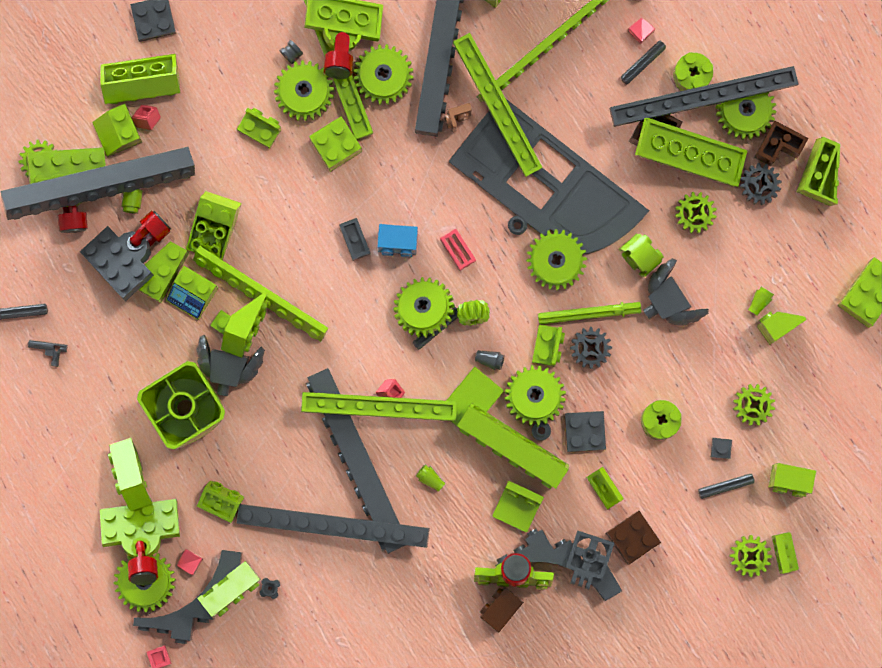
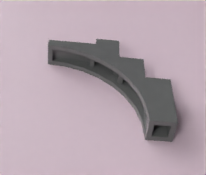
(540, 550)
(182, 621)

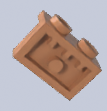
(457, 113)

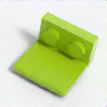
(517, 506)

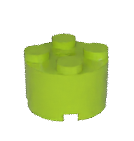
(689, 63)
(641, 254)
(671, 416)

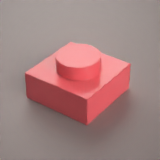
(159, 657)

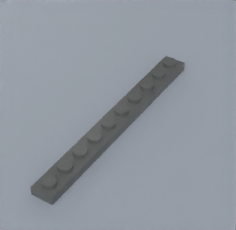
(703, 96)
(333, 525)

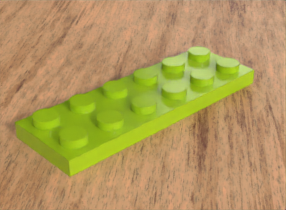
(691, 152)

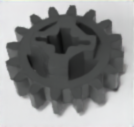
(753, 183)
(584, 341)

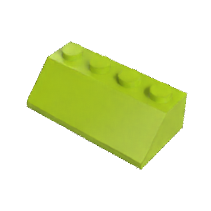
(140, 79)

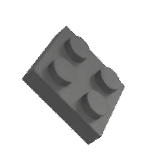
(153, 19)
(585, 431)

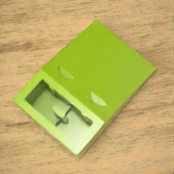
(213, 224)
(244, 326)

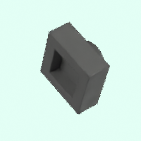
(721, 448)

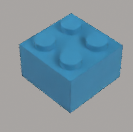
(397, 240)

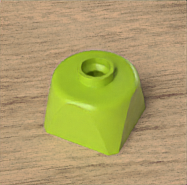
(163, 396)

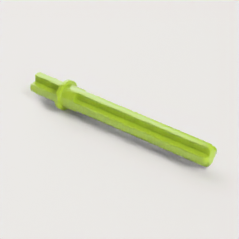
(589, 313)

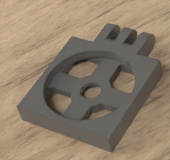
(584, 573)

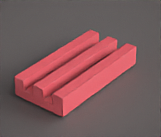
(449, 236)

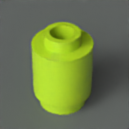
(132, 201)

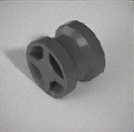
(291, 51)

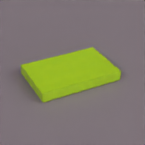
(474, 389)

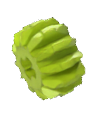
(473, 312)

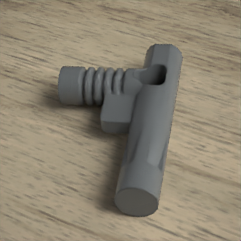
(49, 350)

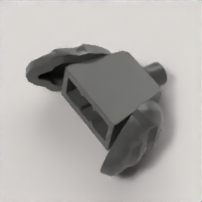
(669, 299)
(227, 368)

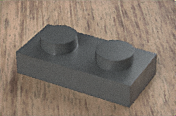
(354, 239)

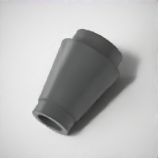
(490, 359)

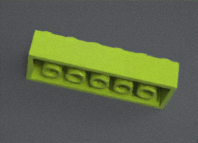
(513, 445)

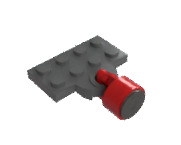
(122, 257)

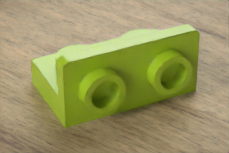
(259, 128)
(547, 345)
(220, 501)
(785, 552)

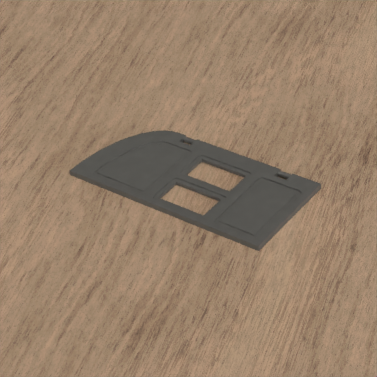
(583, 204)

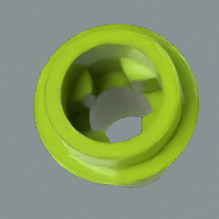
(760, 301)
(430, 478)

